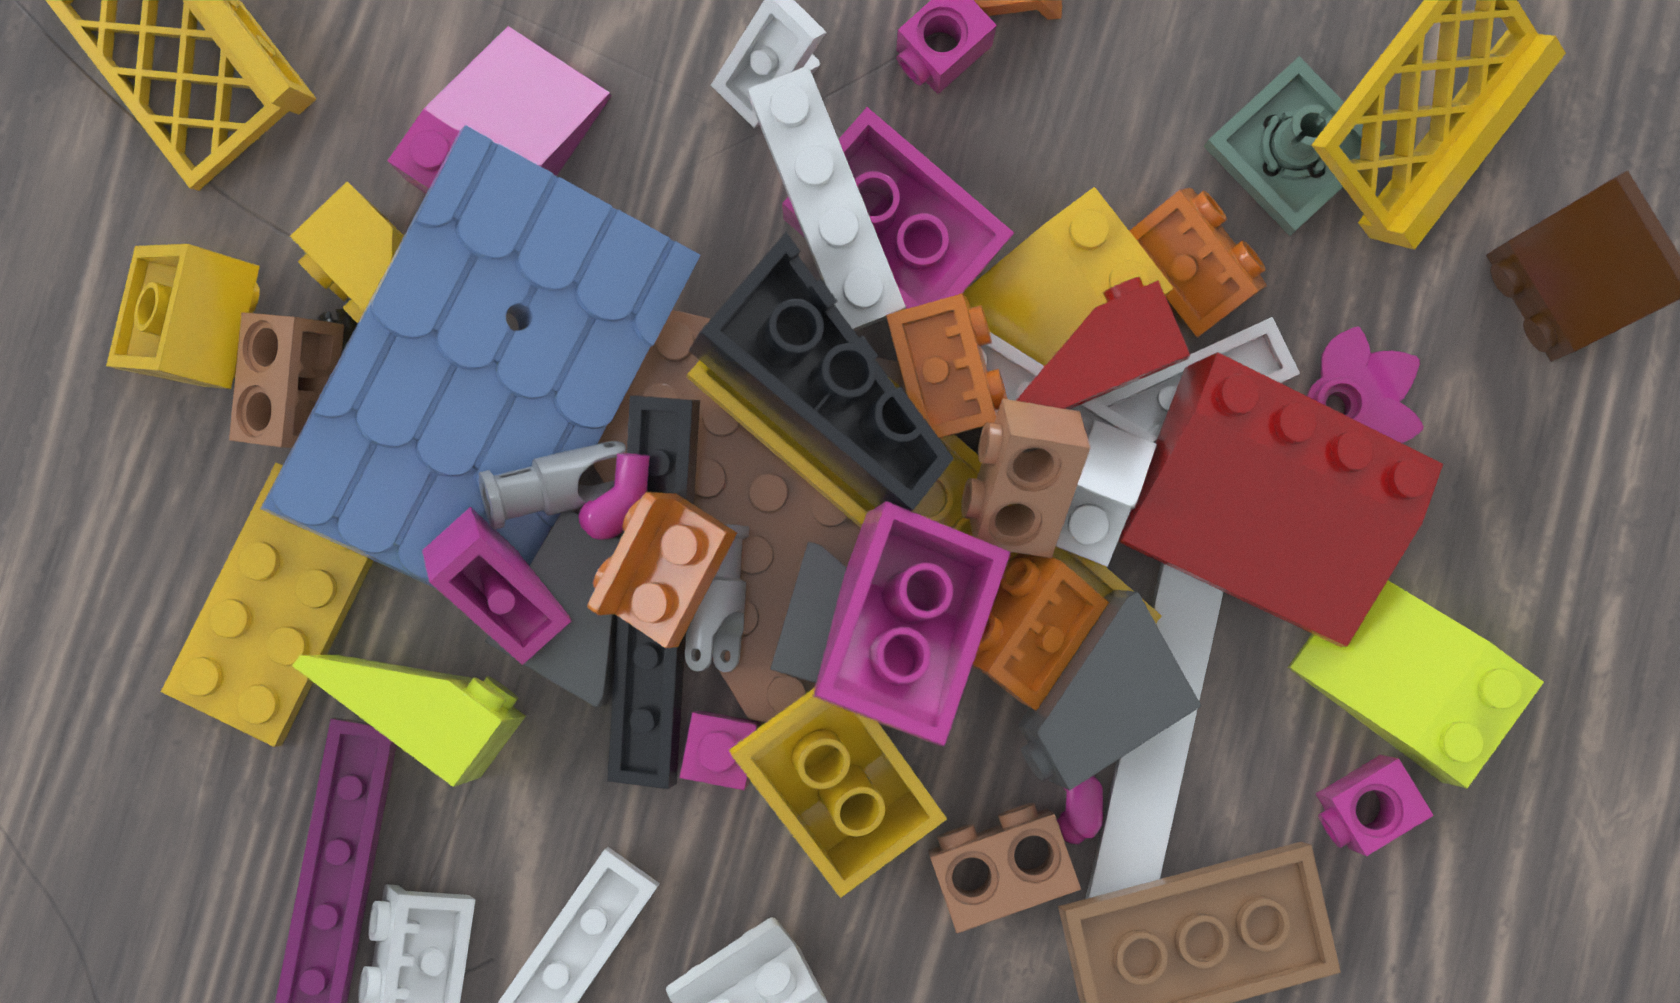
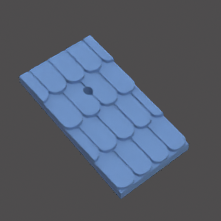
(442, 381)

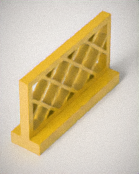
(242, 47)
(1460, 128)

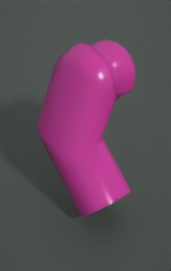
(605, 515)
(1083, 811)

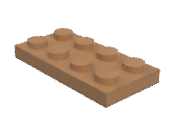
(1204, 933)

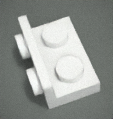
(417, 947)
(753, 969)

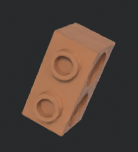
(280, 375)
(1035, 481)
(1007, 885)

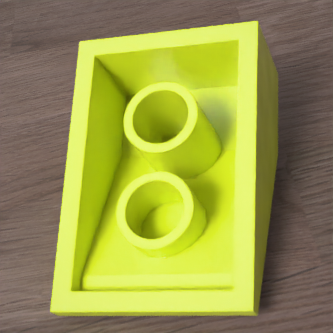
(1422, 684)
(436, 717)

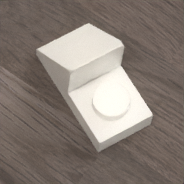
(773, 44)
(1105, 492)

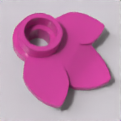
(1369, 384)

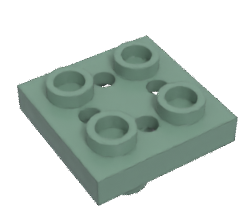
(1302, 109)

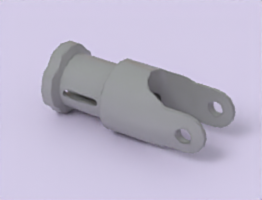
(546, 485)
(721, 614)

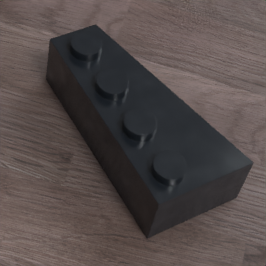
(820, 382)

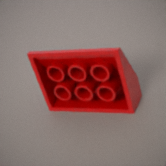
(1278, 498)

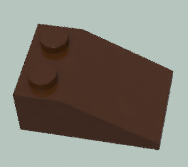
(1589, 269)

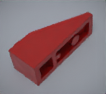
(1111, 348)

